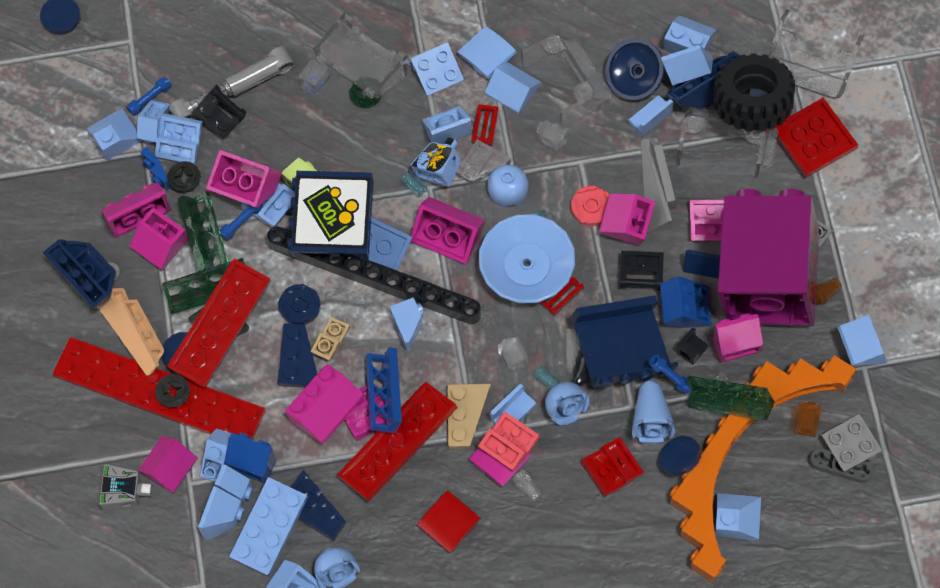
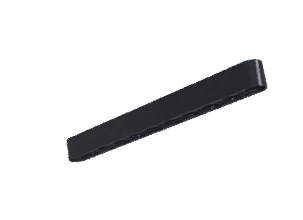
(380, 282)

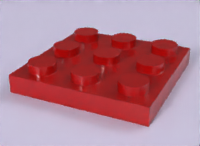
(815, 137)

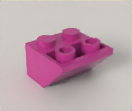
(627, 218)
(158, 238)
(738, 337)

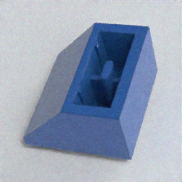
(685, 303)
(250, 457)

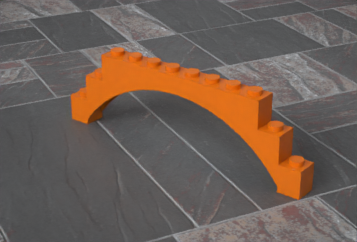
(696, 492)

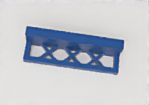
(391, 391)

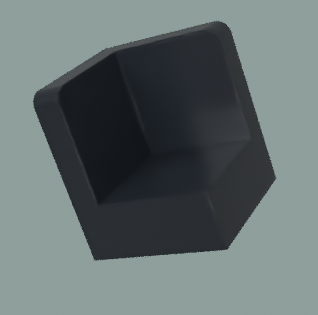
(691, 347)

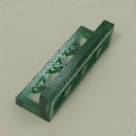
(196, 233)
(193, 296)
(729, 398)

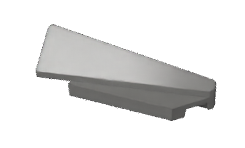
(657, 184)

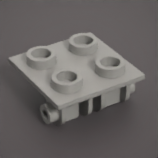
(852, 443)

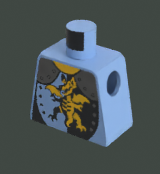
(437, 162)

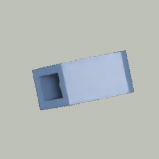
(214, 454)

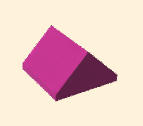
(168, 463)

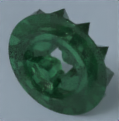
(357, 98)

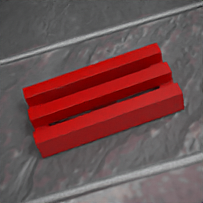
(493, 125)
(573, 282)

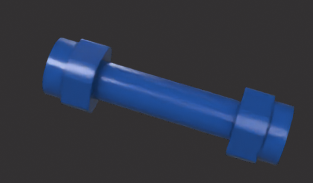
(162, 84)
(228, 230)
(659, 364)

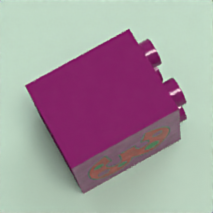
(769, 257)

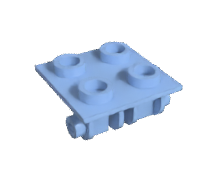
(437, 69)

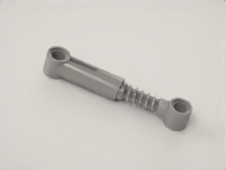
(275, 63)

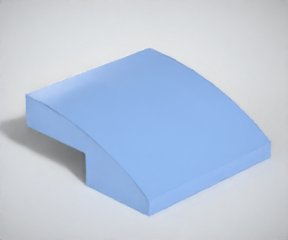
(486, 52)
(178, 138)
(275, 206)

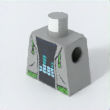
(122, 488)

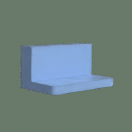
(651, 115)
(516, 404)

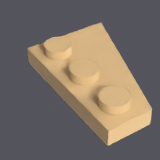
(464, 420)

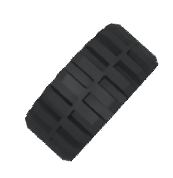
(754, 73)

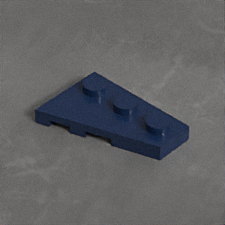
(296, 360)
(317, 510)

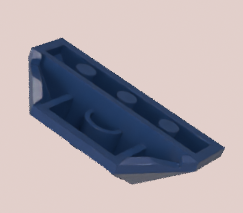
(699, 91)
(83, 270)

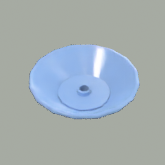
(526, 240)

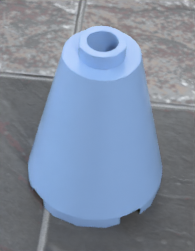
(652, 416)

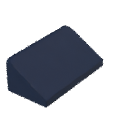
(702, 264)

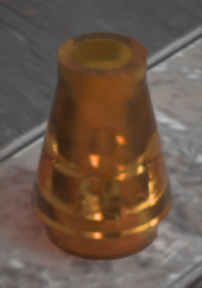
(826, 290)

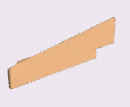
(133, 329)

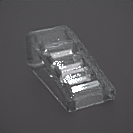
(572, 351)

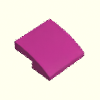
(706, 220)
(358, 419)
(492, 467)

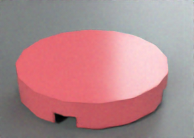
(589, 205)

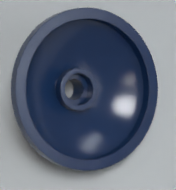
(623, 69)

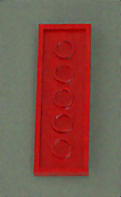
(219, 323)
(390, 451)

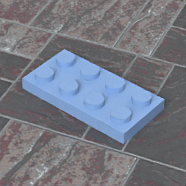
(268, 526)

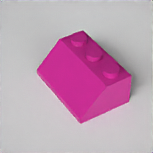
(242, 179)
(127, 213)
(447, 230)
(324, 404)

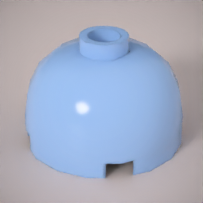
(508, 185)
(565, 402)
(335, 568)

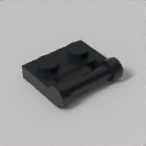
(214, 117)
(641, 263)

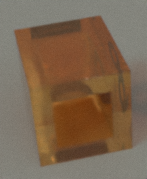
(807, 419)

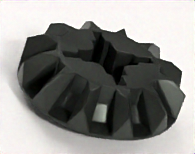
(176, 172)
(163, 388)

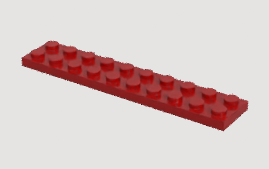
(126, 382)

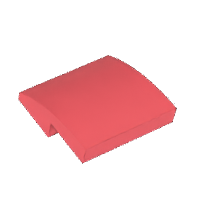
(509, 441)

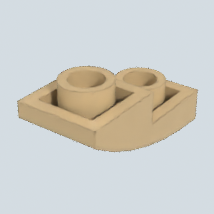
(330, 339)

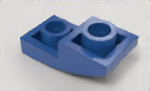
(155, 167)

